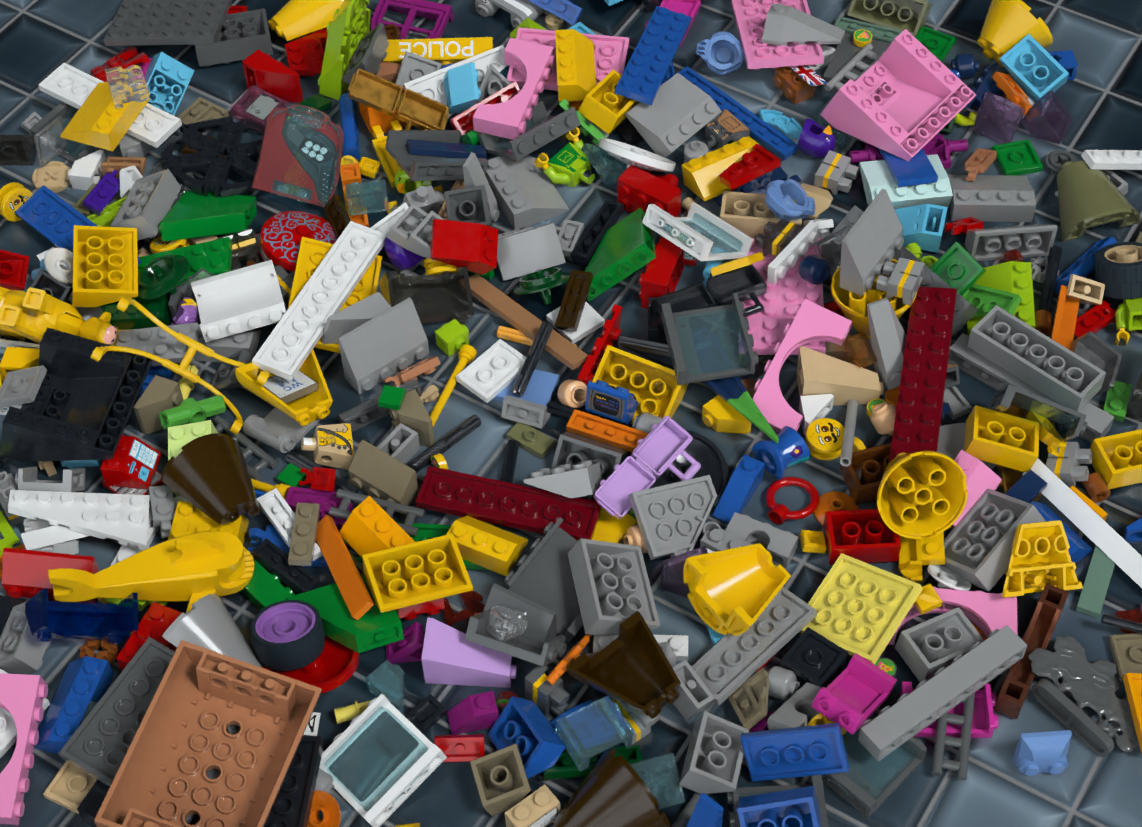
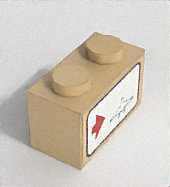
(535, 810)

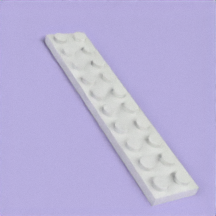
(320, 298)

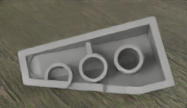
(792, 25)
(475, 177)
(887, 342)

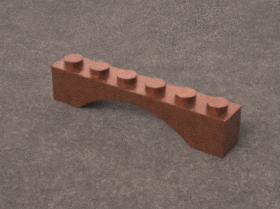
(1037, 636)

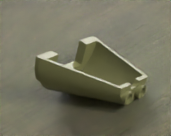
(1089, 200)

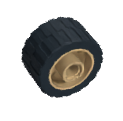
(1120, 270)

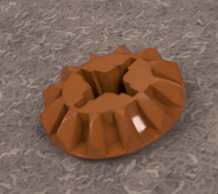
(109, 650)

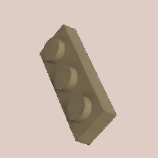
(304, 534)

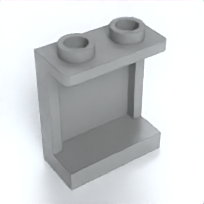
(72, 480)

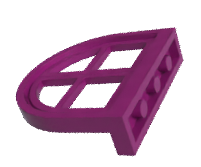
(421, 8)

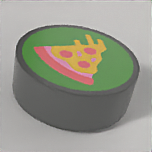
(887, 665)

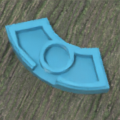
(782, 123)

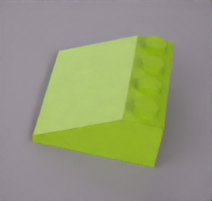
(1012, 278)

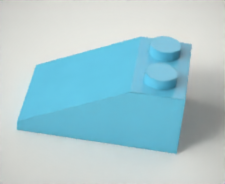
(1034, 68)

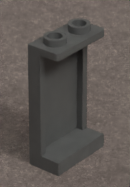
(519, 647)

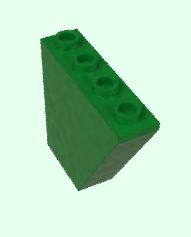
(207, 215)
(620, 253)
(360, 635)

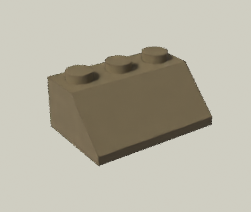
(383, 475)

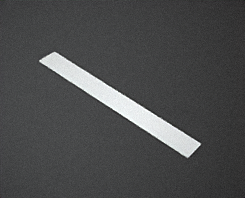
(1090, 523)
(61, 533)

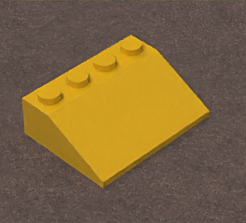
(99, 122)
(104, 265)
(649, 382)
(416, 573)

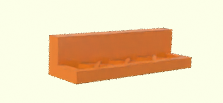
(1065, 319)
(604, 430)

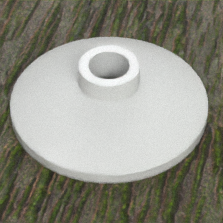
(60, 264)
(948, 579)

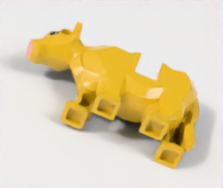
(33, 311)

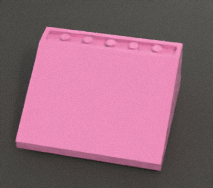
(899, 99)

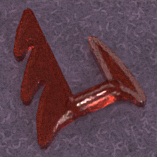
(472, 608)

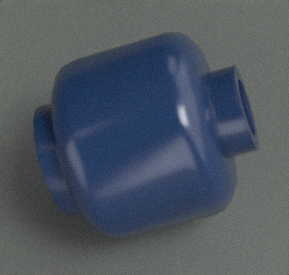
(965, 65)
(814, 269)

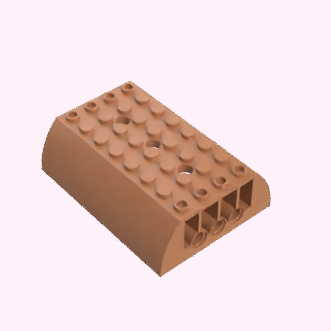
(187, 736)

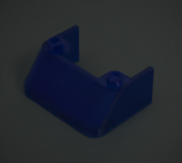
(81, 620)

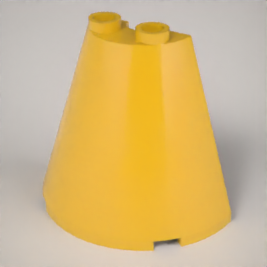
(303, 17)
(303, 409)
(733, 586)

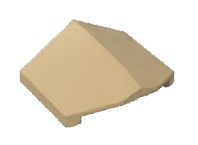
(821, 197)

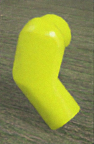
(966, 121)

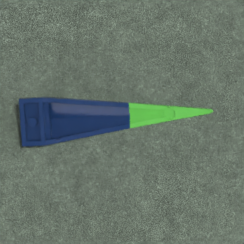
(735, 394)

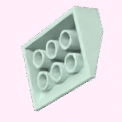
(877, 177)

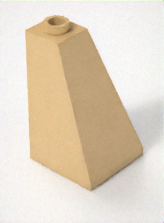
(828, 375)

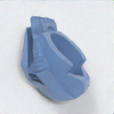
(721, 53)
(780, 201)

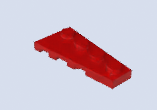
(609, 334)

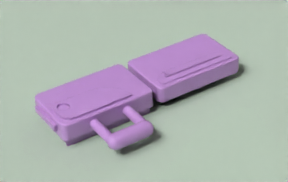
(646, 464)

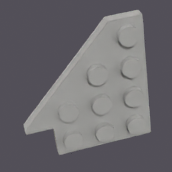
(673, 515)

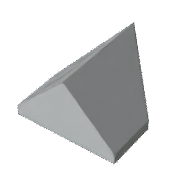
(492, 83)

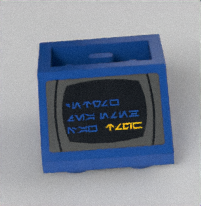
(610, 403)

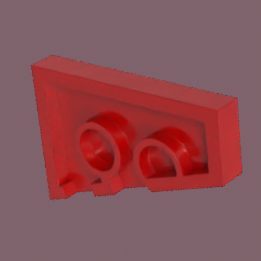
(749, 168)

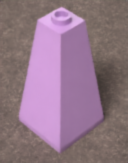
(455, 661)

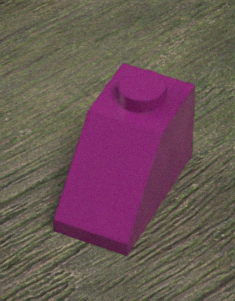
(473, 713)

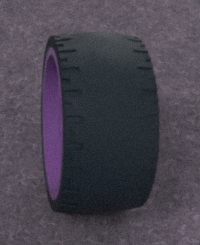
(288, 635)

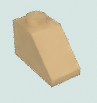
(1085, 290)

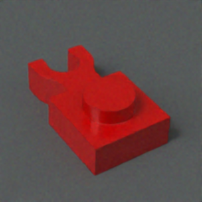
(963, 225)
(319, 478)

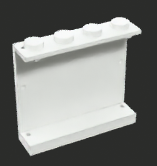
(239, 300)

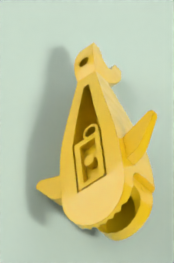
(170, 571)

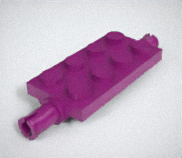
(937, 145)

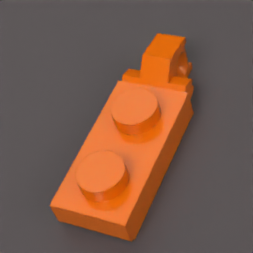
(1012, 90)

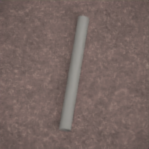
(849, 432)

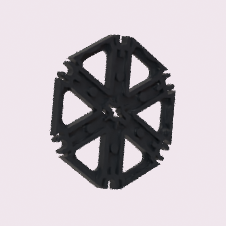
(209, 156)

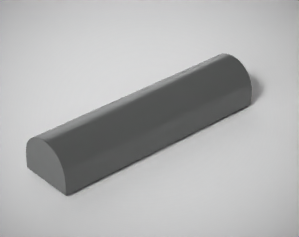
(370, 411)

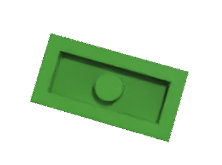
(1117, 400)

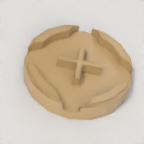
(52, 176)

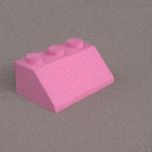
(978, 480)

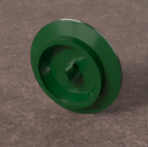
(162, 276)
(541, 282)

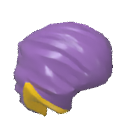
(187, 312)

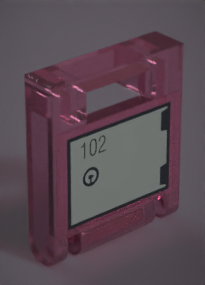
(260, 106)

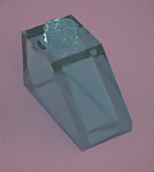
(390, 682)

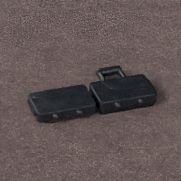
(719, 290)

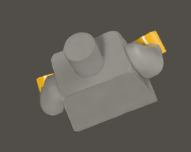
(425, 198)

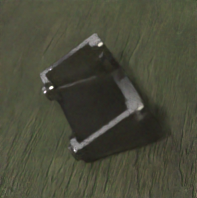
(434, 296)

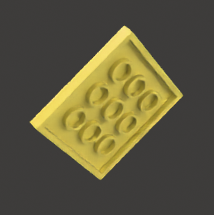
(861, 606)

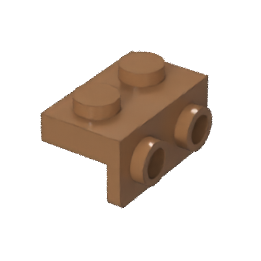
(122, 162)

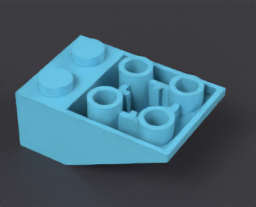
(167, 82)
(923, 225)

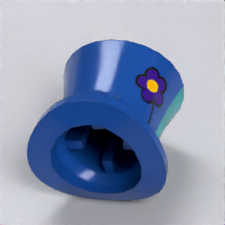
(781, 455)

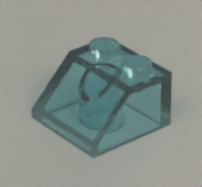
(367, 197)

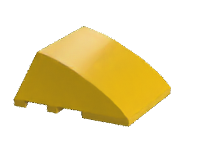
(1040, 557)

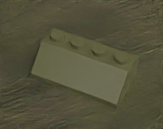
(892, 13)

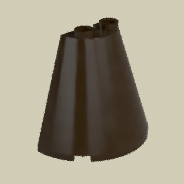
(213, 478)
(630, 669)
(612, 798)

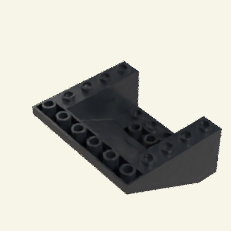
(78, 405)

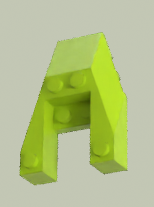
(343, 37)

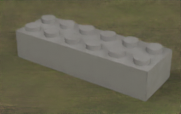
(1036, 359)

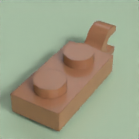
(979, 162)
(425, 366)

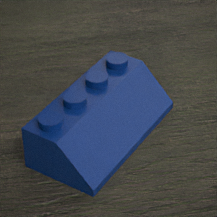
(82, 682)

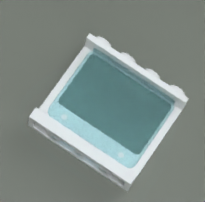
(699, 233)
(379, 761)

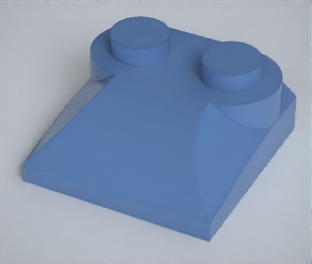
(1042, 752)

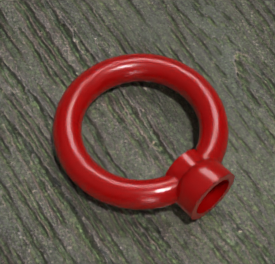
(779, 512)

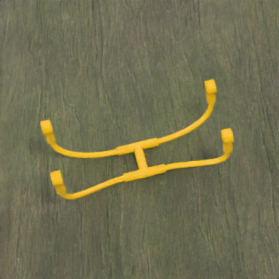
(182, 368)

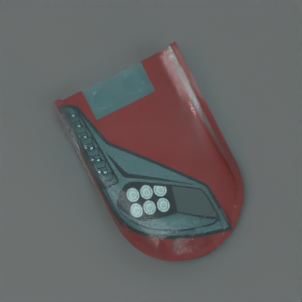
(300, 155)

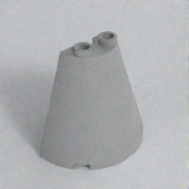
(212, 628)

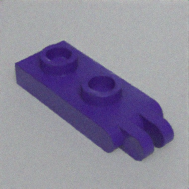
(103, 193)

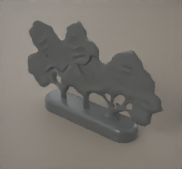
(1091, 686)

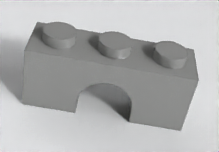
(779, 543)
(796, 709)

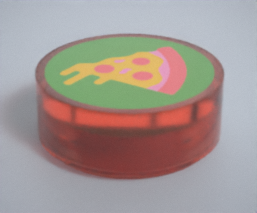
(503, 698)

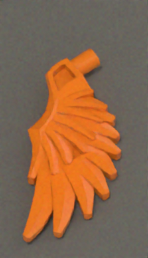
(571, 656)

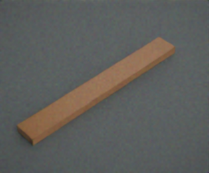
(525, 321)

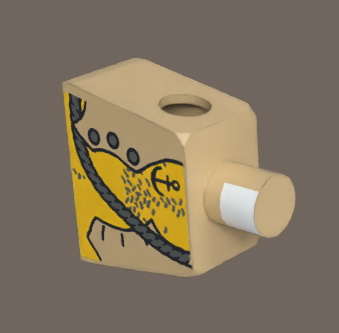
(331, 445)

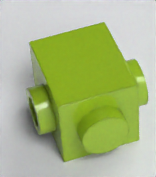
(452, 337)

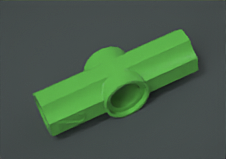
(192, 411)

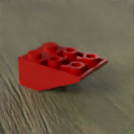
(272, 77)

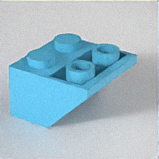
(461, 87)

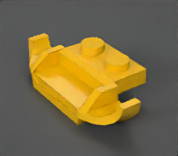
(920, 552)

